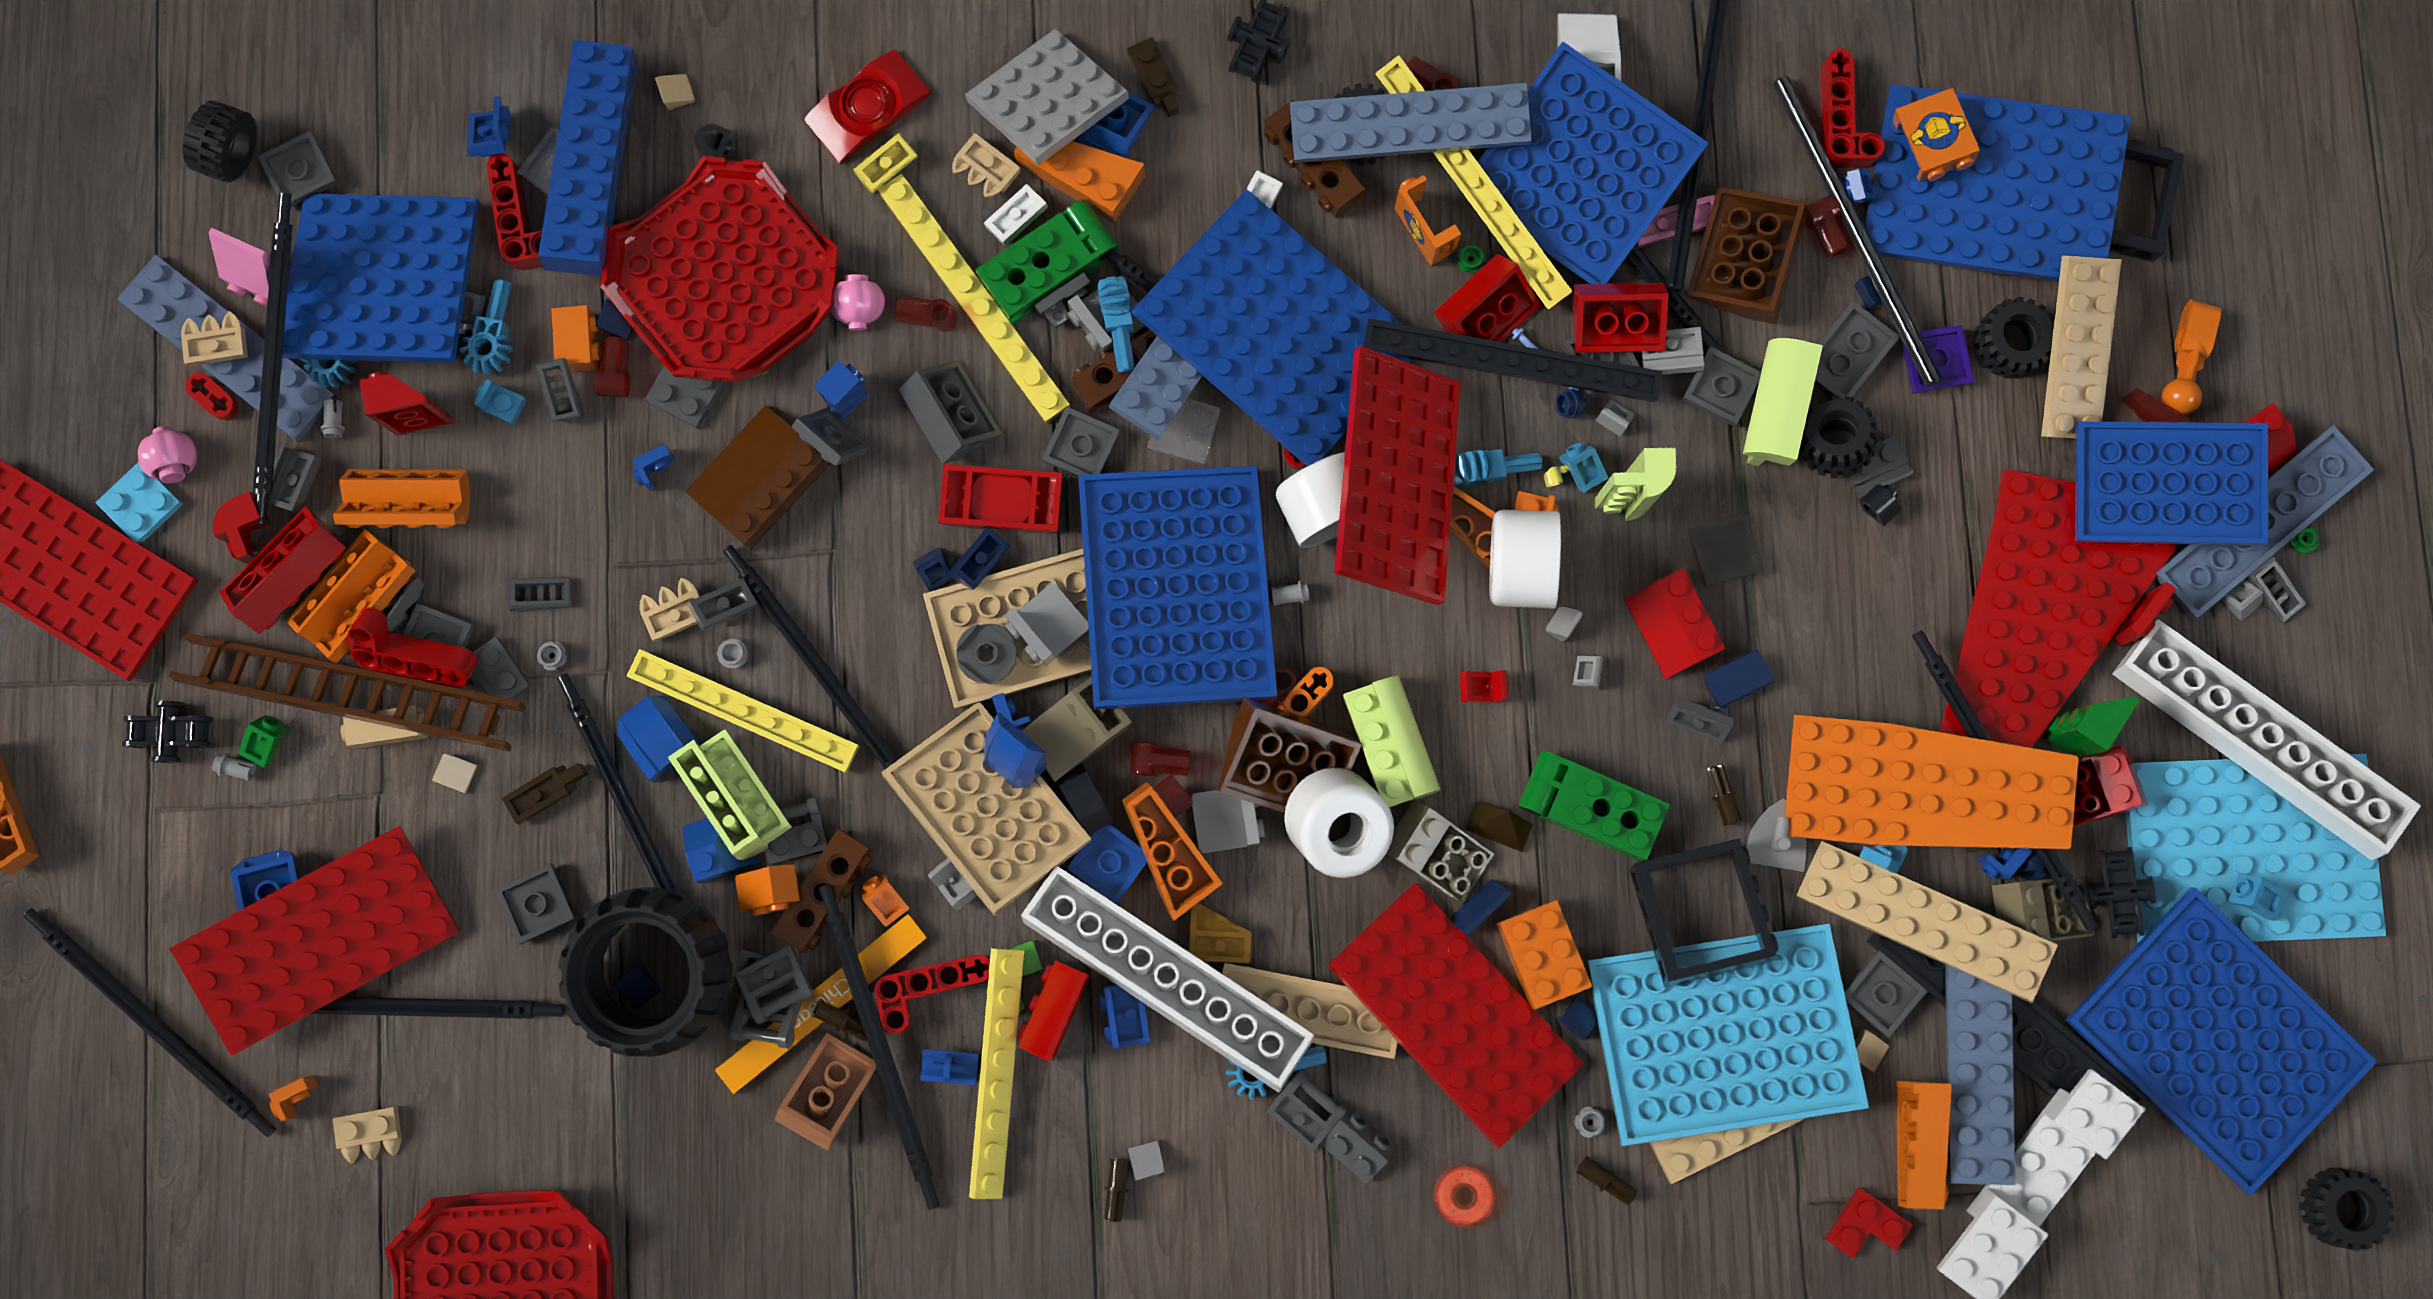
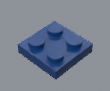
(1109, 863)

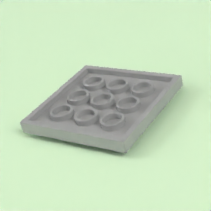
(1046, 96)

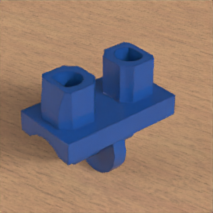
(949, 1067)

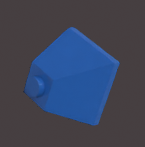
(708, 853)

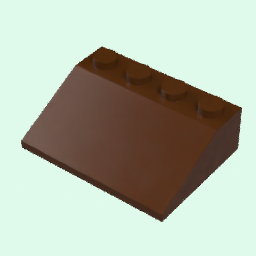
(1748, 253)
(757, 477)
(1277, 750)

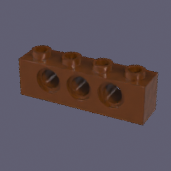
(1332, 200)
(1085, 380)
(789, 926)

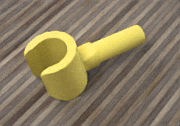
(1553, 475)

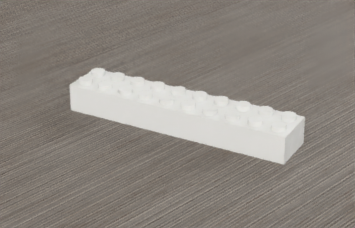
(2267, 741)
(1167, 978)

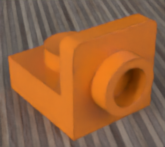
(1533, 502)
(883, 899)
(293, 1092)

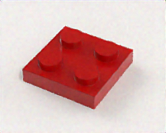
(2141, 619)

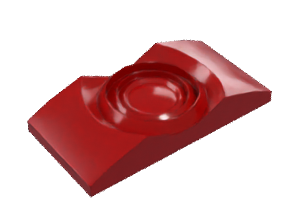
(866, 105)
(1000, 498)

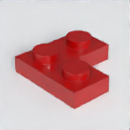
(1865, 1216)

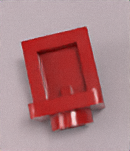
(1483, 686)

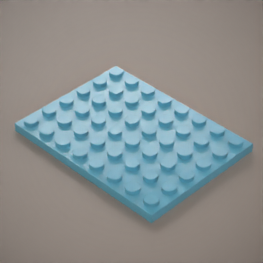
(2220, 822)
(1728, 1045)

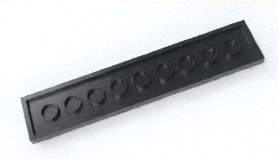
(2041, 1044)

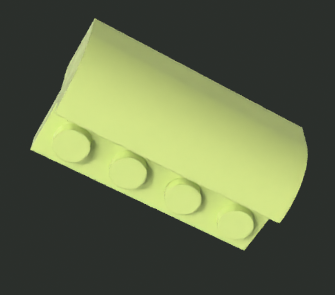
(1782, 401)
(1640, 485)
(1391, 741)
(730, 794)

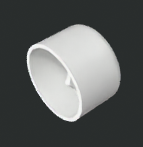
(1313, 501)
(1525, 558)
(1323, 799)

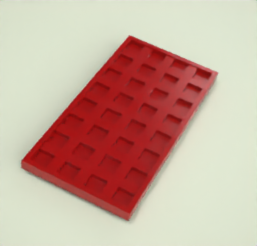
(1398, 477)
(83, 576)
(314, 940)
(1456, 1015)

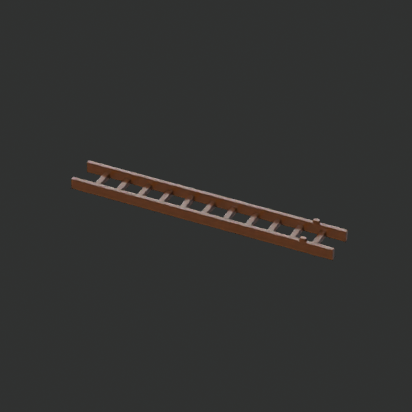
(327, 668)

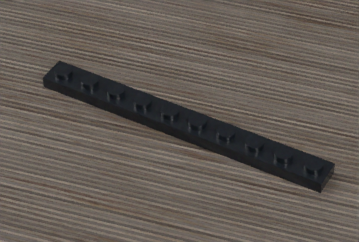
(1512, 360)

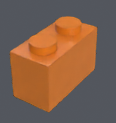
(576, 337)
(767, 889)

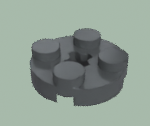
(984, 636)

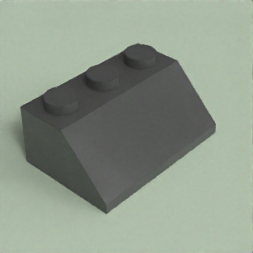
(949, 411)

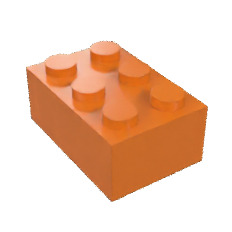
(1544, 955)

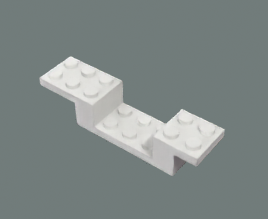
(2046, 1165)

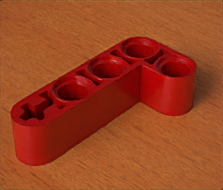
(1844, 110)
(512, 211)
(407, 656)
(935, 985)

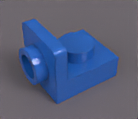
(1858, 186)
(652, 461)
(1008, 710)
(2009, 862)

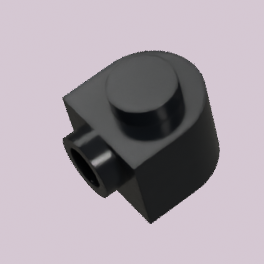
(713, 140)
(1881, 503)

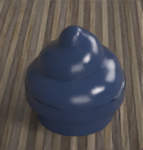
(1570, 403)
(2033, 867)

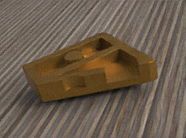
(1217, 938)

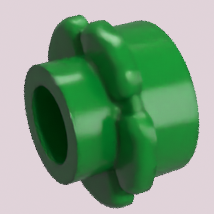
(1470, 251)
(2301, 546)

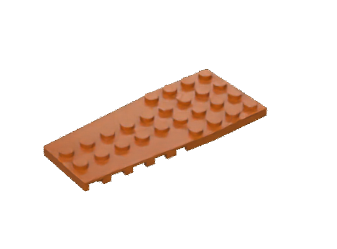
(1925, 788)

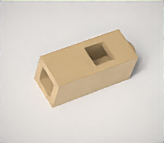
(365, 734)

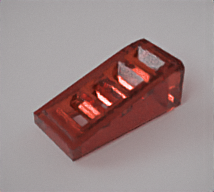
(2151, 409)

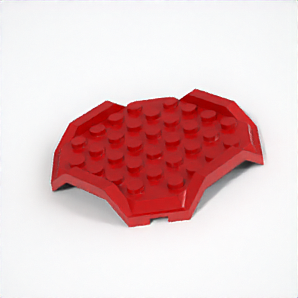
(722, 273)
(502, 1249)

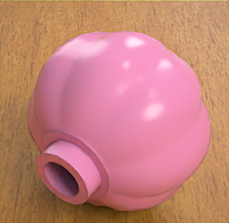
(857, 301)
(165, 453)

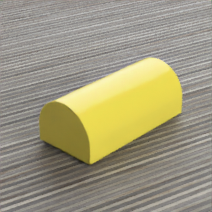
(885, 163)

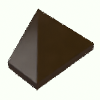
(1499, 826)

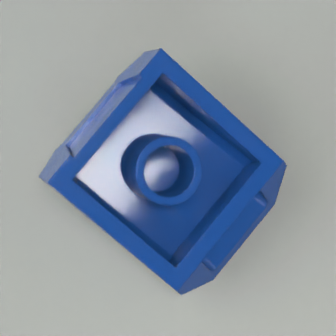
(1120, 128)
(653, 733)
(1013, 753)
(262, 876)

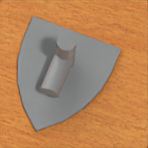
(1771, 845)

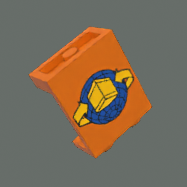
(1937, 134)
(1433, 247)

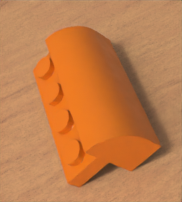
(404, 497)
(362, 578)

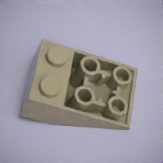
(1074, 730)
(1438, 852)
(2041, 909)

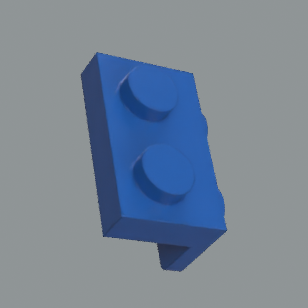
(489, 131)
(1126, 1018)

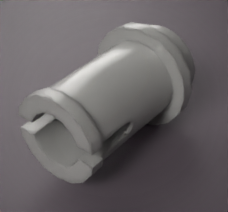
(332, 420)
(1290, 593)
(233, 767)

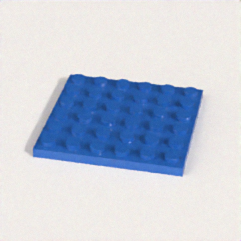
(1594, 165)
(379, 277)

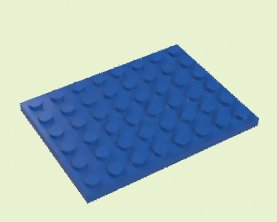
(2032, 195)
(1267, 324)
(1176, 587)
(2221, 1040)

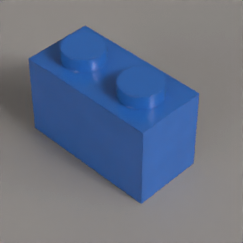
(842, 388)

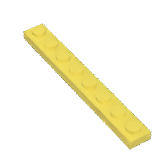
(743, 711)
(996, 1074)

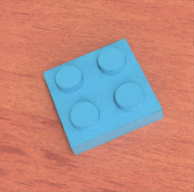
(139, 504)

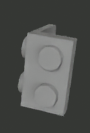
(1089, 316)
(1047, 624)
(1225, 822)

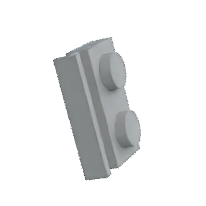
(1681, 354)

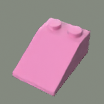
(241, 266)

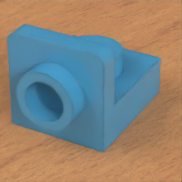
(499, 402)
(1584, 466)
(1885, 856)
(2258, 896)

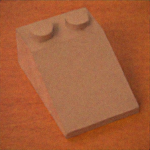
(826, 1091)

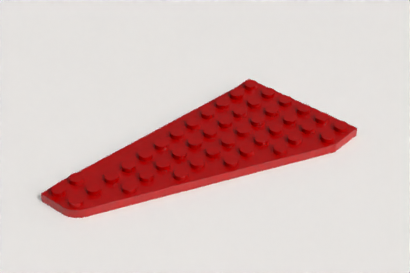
(2042, 609)

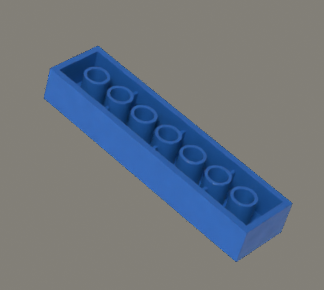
(588, 157)

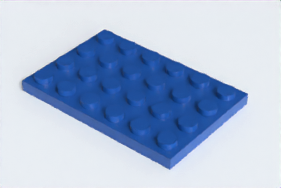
(2171, 483)

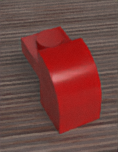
(235, 522)

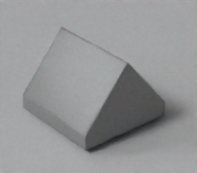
(1615, 417)
(1588, 672)

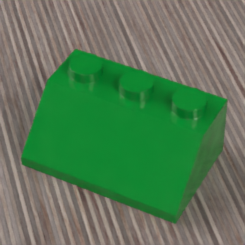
(2090, 728)

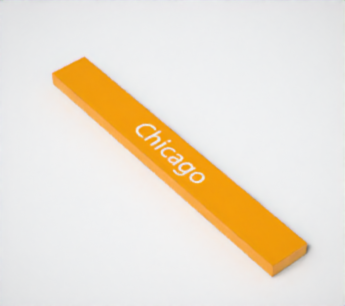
(875, 961)

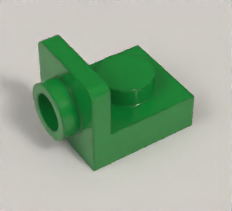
(262, 739)

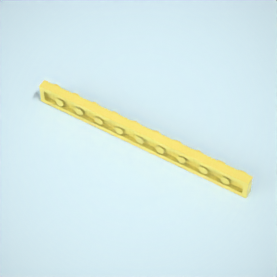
(1488, 202)
(974, 298)

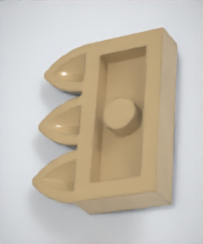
(985, 164)
(213, 343)
(672, 613)
(368, 1131)

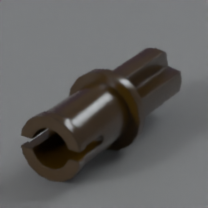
(1723, 794)
(839, 1019)
(1607, 1181)
(1116, 1190)

